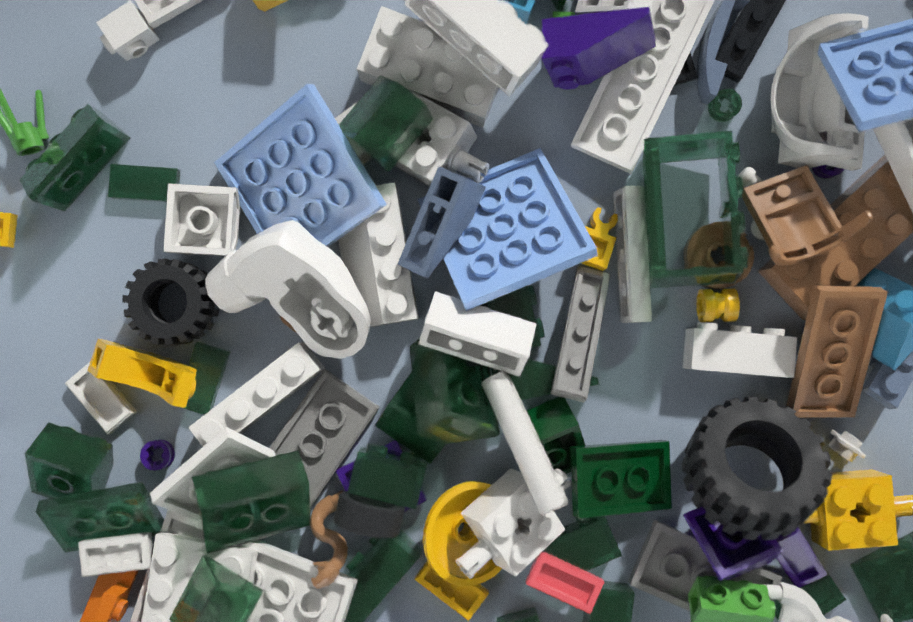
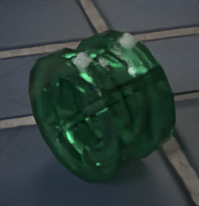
(735, 105)

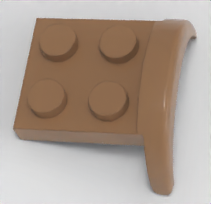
(797, 217)

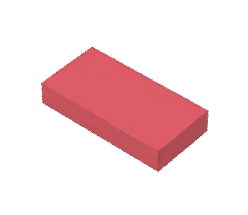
(564, 582)

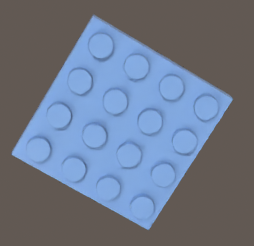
(301, 171)
(517, 233)

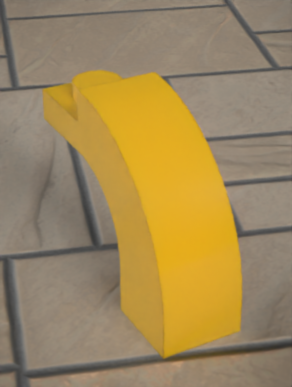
(144, 370)

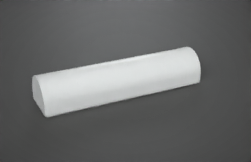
(632, 255)
(524, 443)

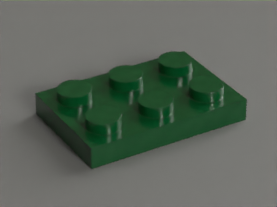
(620, 478)

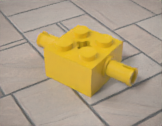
(859, 511)

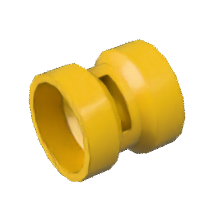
(716, 305)

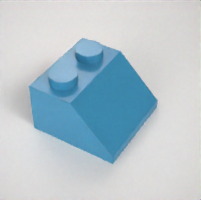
(895, 329)

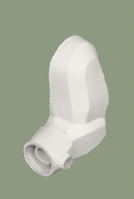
(302, 284)

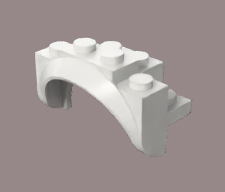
(806, 103)

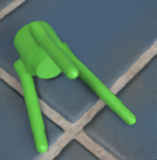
(23, 136)

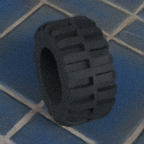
(780, 437)

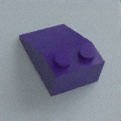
(594, 44)

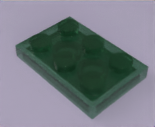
(100, 514)

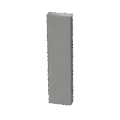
(580, 334)

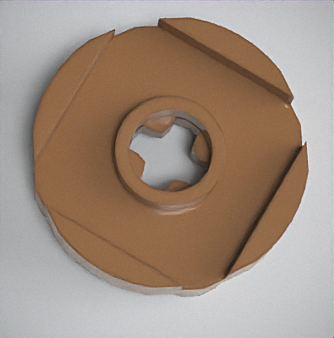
(708, 239)

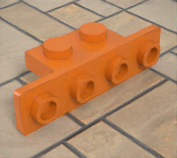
(109, 597)

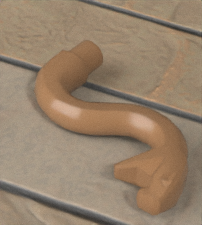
(328, 570)

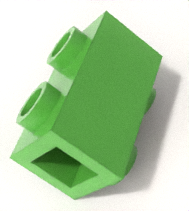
(729, 601)

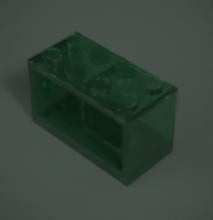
(691, 148)

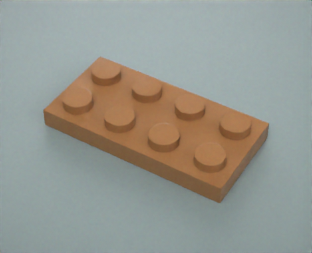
(835, 350)

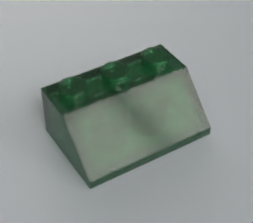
(73, 159)
(450, 397)
(252, 501)

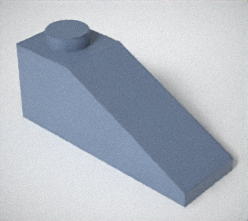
(440, 221)

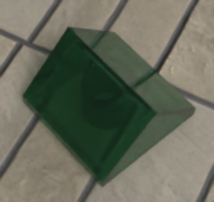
(216, 595)

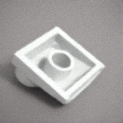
(201, 220)

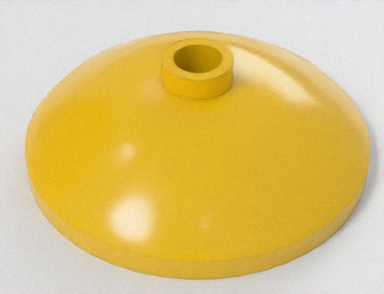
(445, 544)

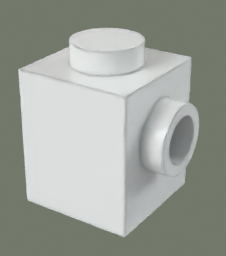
(127, 32)

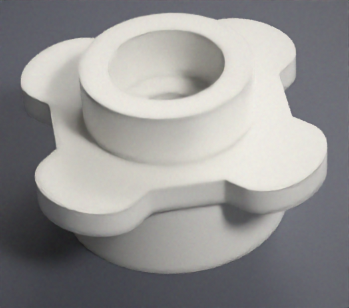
(846, 445)

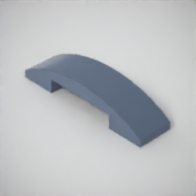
(710, 71)

